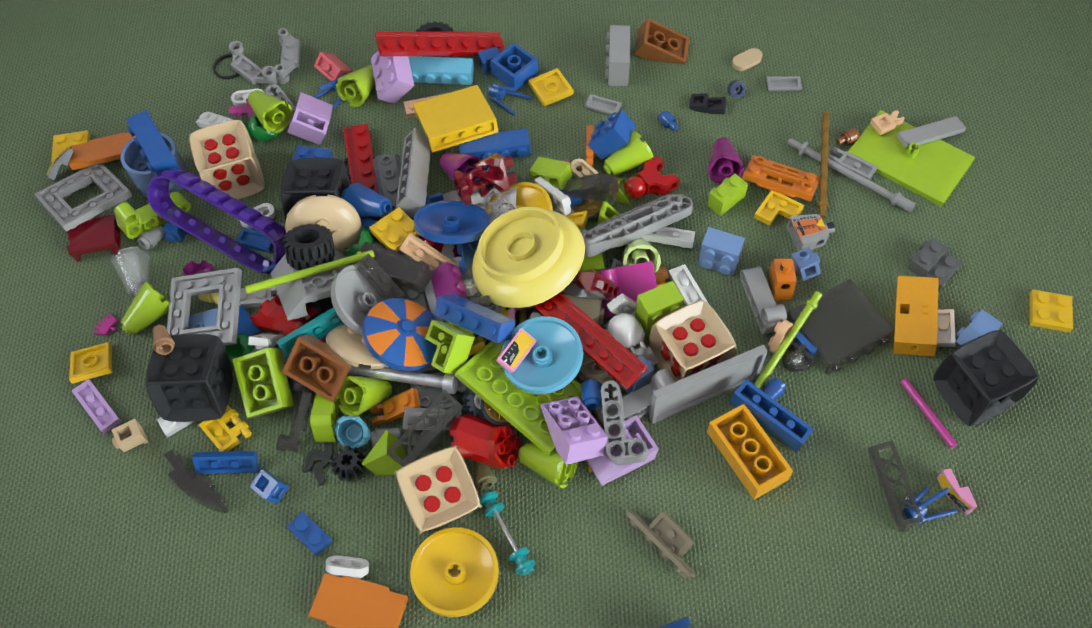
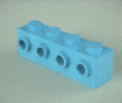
(442, 70)

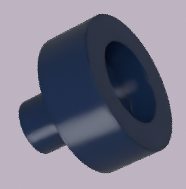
(736, 89)

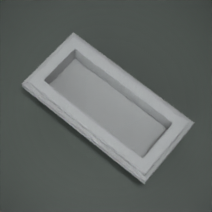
(784, 83)
(602, 104)

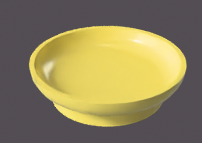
(527, 257)

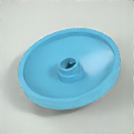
(552, 359)

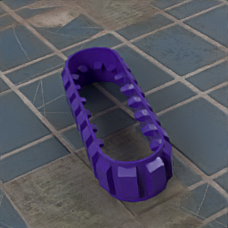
(162, 204)

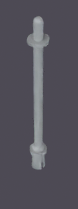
(895, 198)

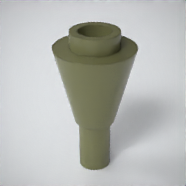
(485, 476)

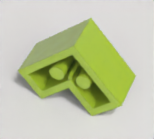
(452, 346)

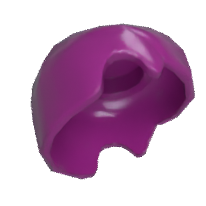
(196, 268)

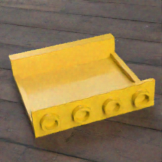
(456, 118)

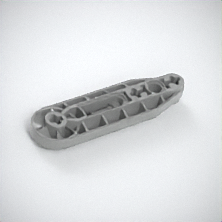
(636, 223)

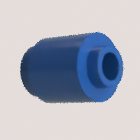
(591, 394)

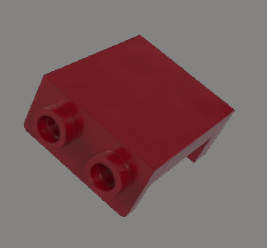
(94, 236)

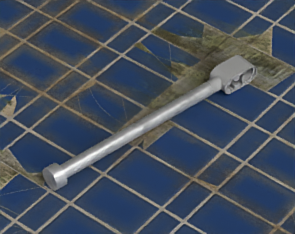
(447, 382)

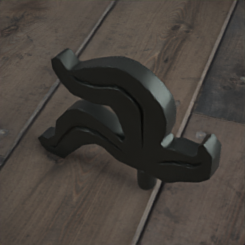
(318, 456)

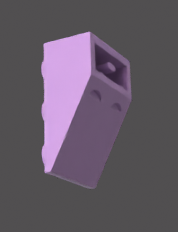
(310, 119)
(574, 430)
(608, 471)

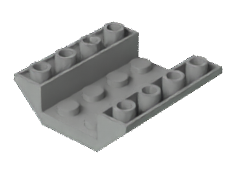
(304, 290)

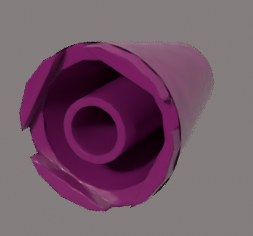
(724, 161)
(459, 162)

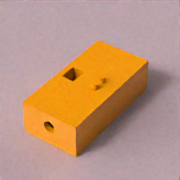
(916, 316)

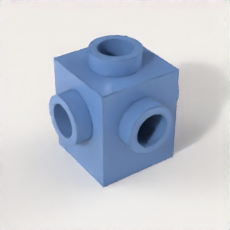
(806, 259)

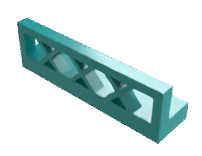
(317, 327)

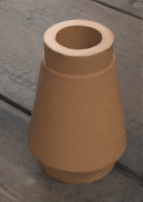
(162, 341)

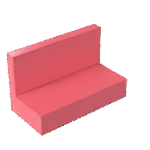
(331, 66)

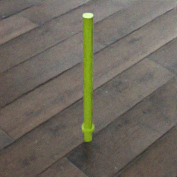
(307, 272)
(810, 305)

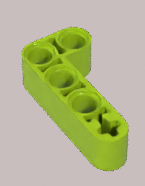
(139, 221)
(323, 419)

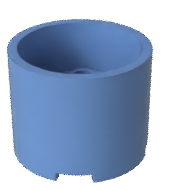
(139, 170)

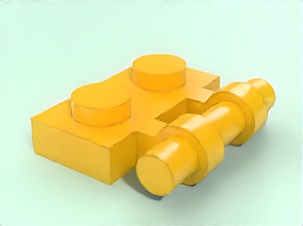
(221, 435)

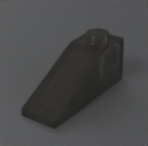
(593, 187)

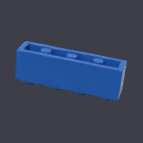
(152, 143)
(506, 143)
(474, 317)
(772, 415)

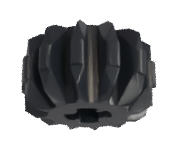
(340, 463)

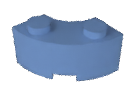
(981, 324)

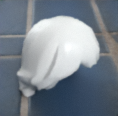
(626, 330)

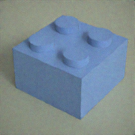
(720, 251)

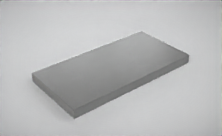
(706, 384)

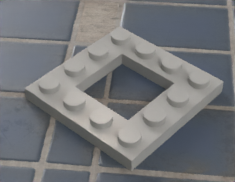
(68, 218)
(225, 282)

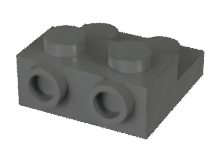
(934, 262)

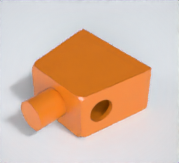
(781, 273)

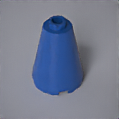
(366, 201)

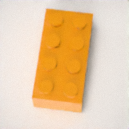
(749, 451)

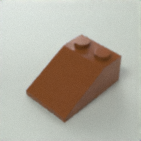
(661, 43)
(317, 367)

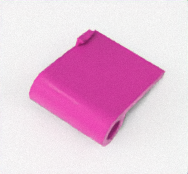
(631, 281)

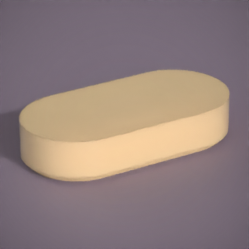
(747, 59)

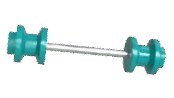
(519, 556)

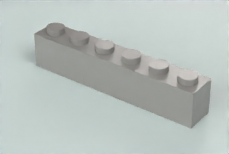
(413, 173)

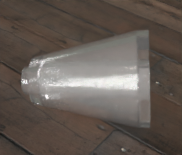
(132, 268)

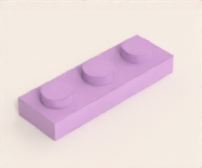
(96, 406)

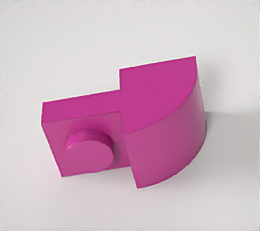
(240, 110)

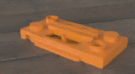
(98, 150)
(781, 178)
(357, 604)

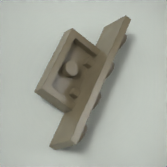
(668, 537)

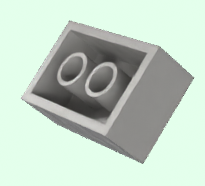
(619, 55)

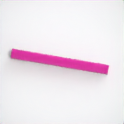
(928, 413)

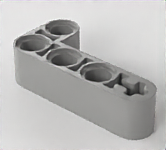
(761, 300)
(639, 401)
(617, 422)

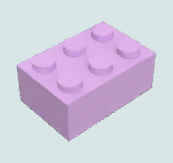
(391, 77)

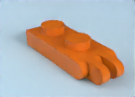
(589, 152)

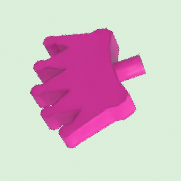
(107, 326)

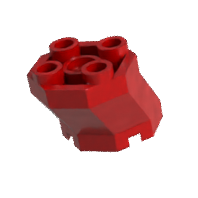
(273, 317)
(485, 441)

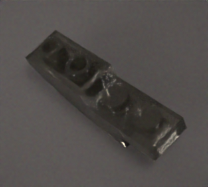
(195, 485)

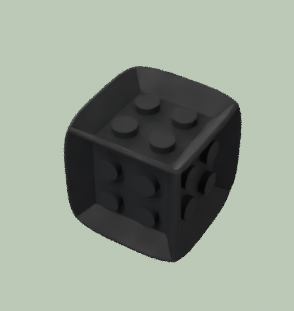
(312, 177)
(985, 377)
(191, 380)

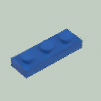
(225, 462)

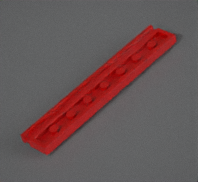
(436, 43)
(361, 158)
(595, 341)

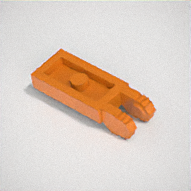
(394, 407)

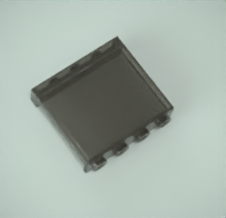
(843, 326)

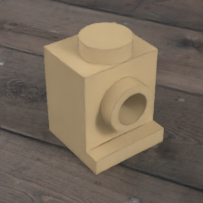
(129, 435)

